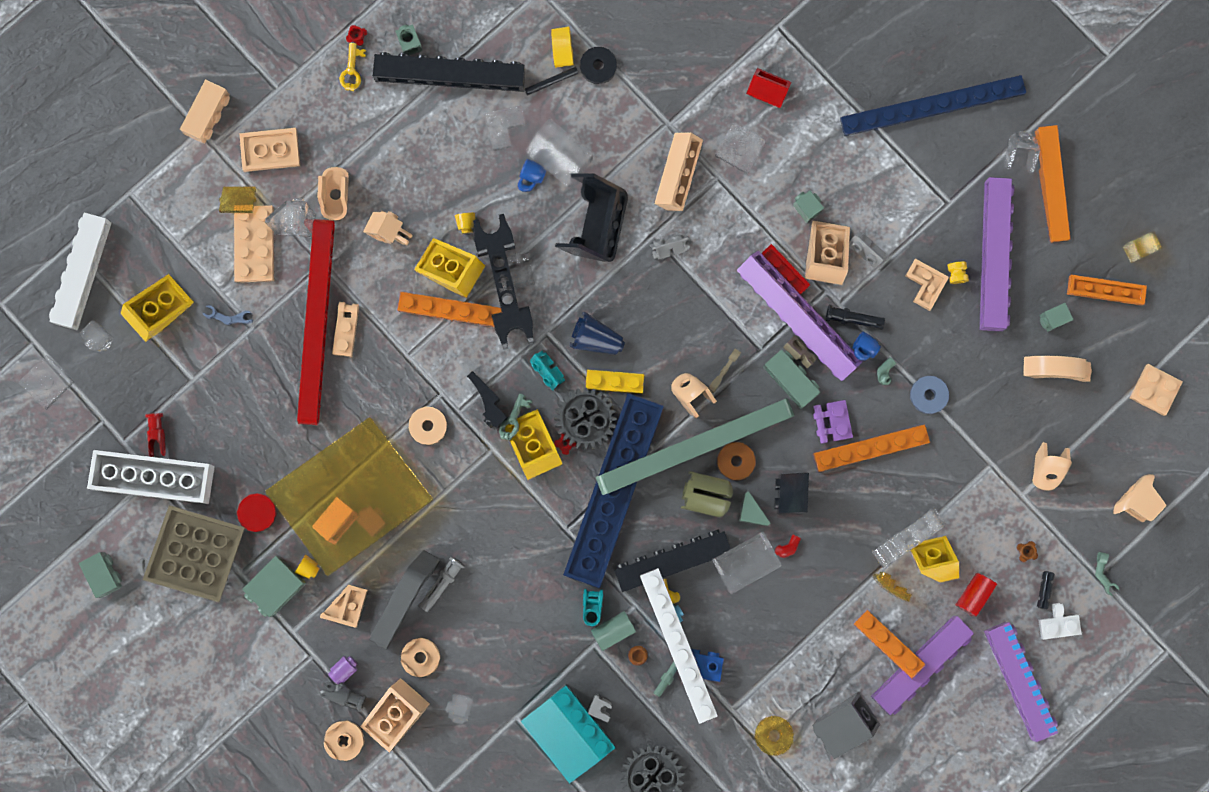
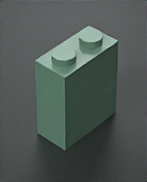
(273, 587)

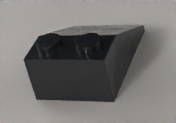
(792, 493)

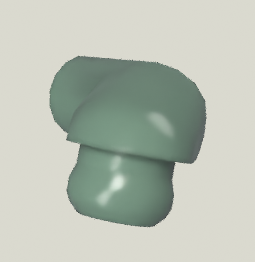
(883, 371)

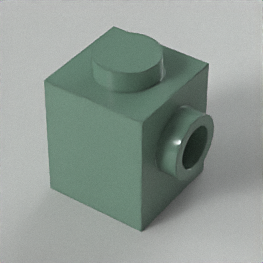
(808, 205)

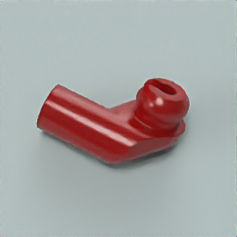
(790, 549)

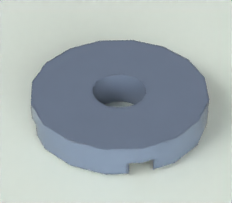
(940, 391)

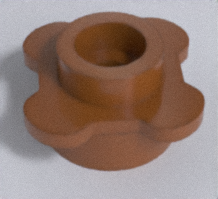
(1032, 551)

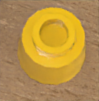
(465, 222)
(307, 567)

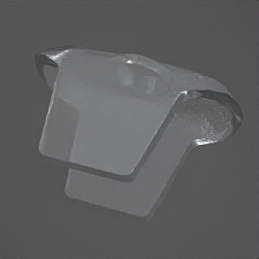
(1019, 140)

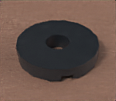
(602, 55)

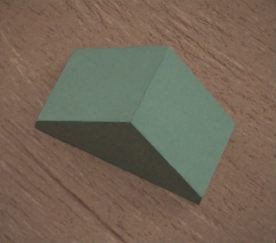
(751, 512)

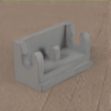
(597, 706)

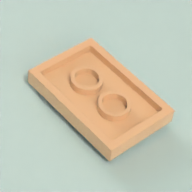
(269, 149)

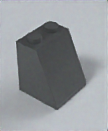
(846, 726)

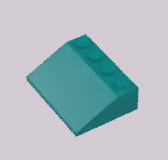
(568, 734)

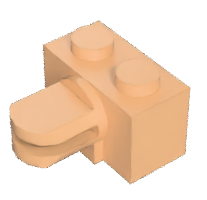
(385, 227)

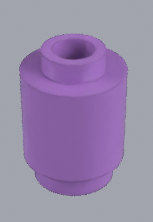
(343, 669)

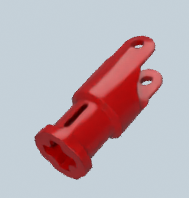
(155, 433)

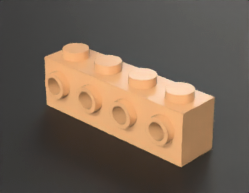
(678, 171)

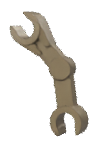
(716, 382)

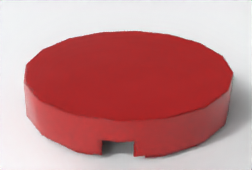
(256, 512)

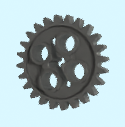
(593, 433)
(637, 766)

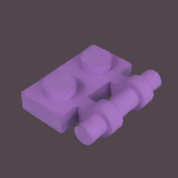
(838, 420)

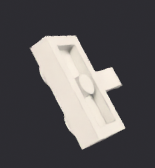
(1059, 625)

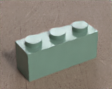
(792, 378)

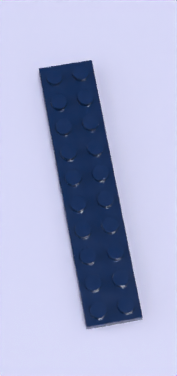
(607, 512)

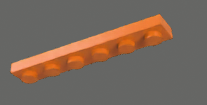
(447, 309)
(871, 448)

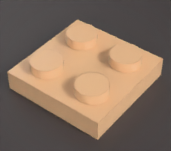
(1156, 390)

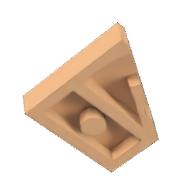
(347, 606)

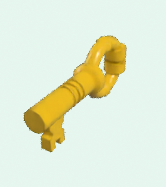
(350, 70)

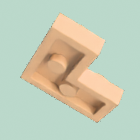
(931, 281)

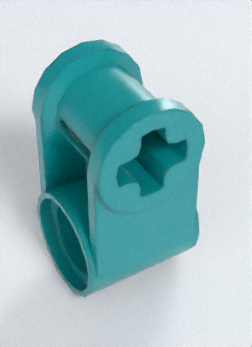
(592, 605)

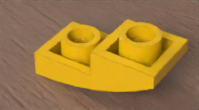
(562, 47)

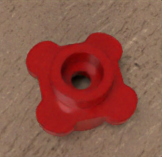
(353, 30)
(564, 448)

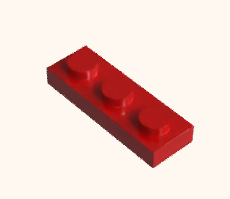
(785, 269)

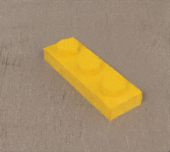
(614, 381)

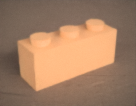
(205, 111)

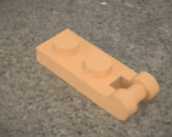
(345, 330)

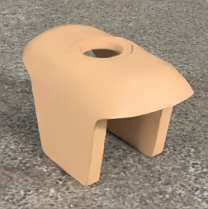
(333, 179)
(690, 392)
(1050, 465)
(1141, 500)

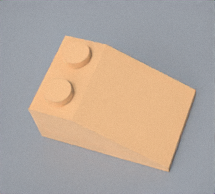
(828, 253)
(394, 714)

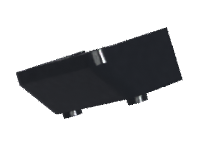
(602, 219)

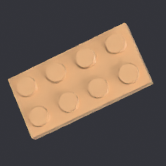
(253, 246)

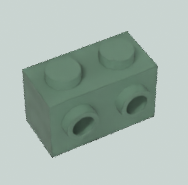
(100, 574)

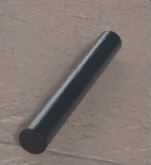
(550, 81)

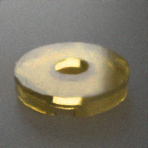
(785, 738)

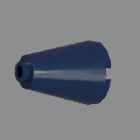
(595, 336)

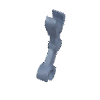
(239, 318)

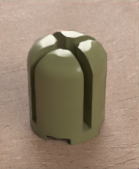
(703, 503)

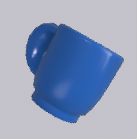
(531, 172)
(865, 346)

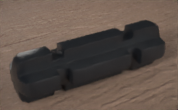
(1045, 590)

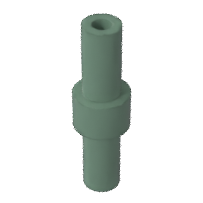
(666, 679)

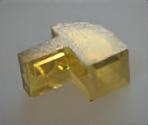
(1142, 247)

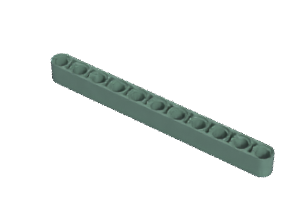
(694, 446)

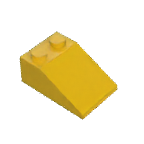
(450, 267)
(156, 307)
(533, 445)

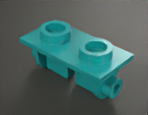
(541, 363)

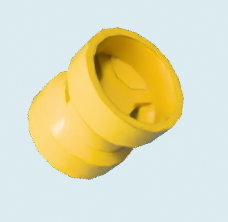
(958, 272)

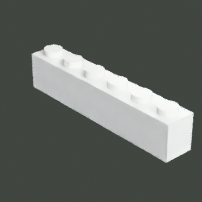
(80, 271)

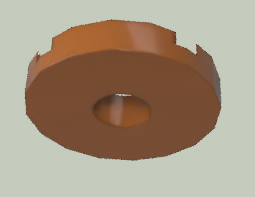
(740, 450)

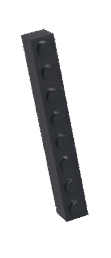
(449, 72)

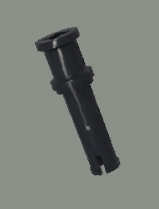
(846, 316)

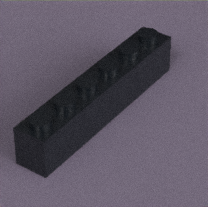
(673, 561)

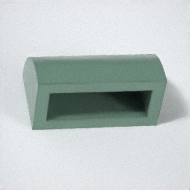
(613, 631)

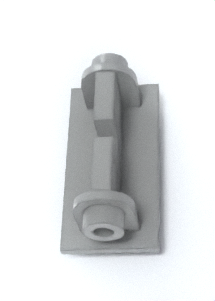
(676, 243)
(873, 256)

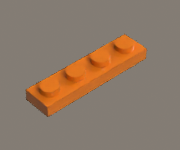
(1106, 290)
(889, 644)

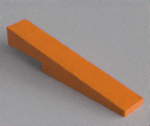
(1053, 183)

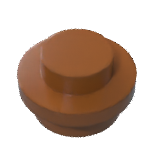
(638, 655)

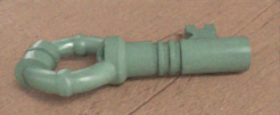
(520, 402)

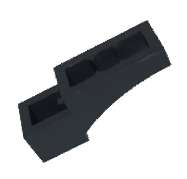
(493, 415)

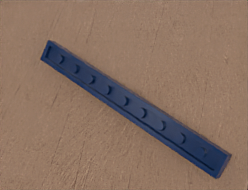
(932, 105)

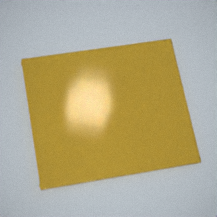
(348, 496)

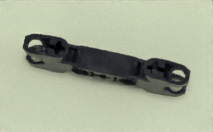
(495, 246)

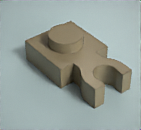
(799, 351)

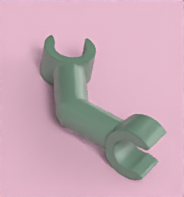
(1102, 559)

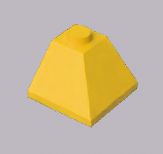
(936, 559)

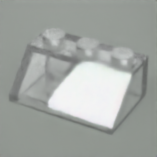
(559, 152)
(292, 219)
(746, 563)

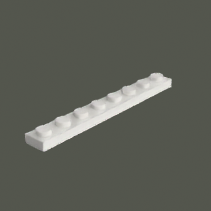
(678, 645)

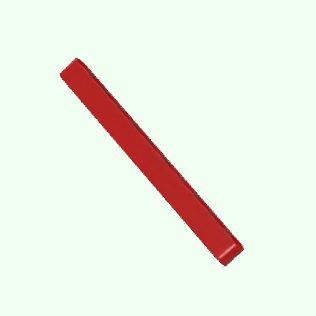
(316, 322)

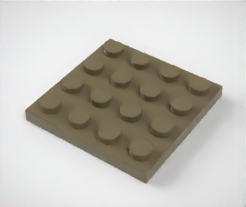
(194, 554)

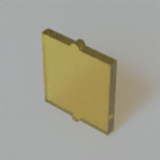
(237, 200)

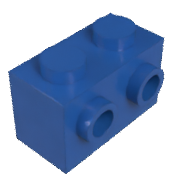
(709, 665)

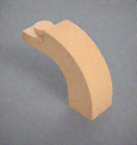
(1057, 367)

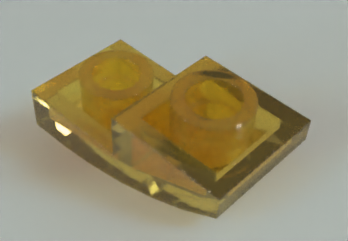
(884, 581)

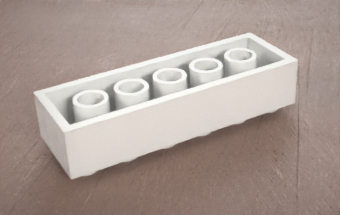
(150, 477)

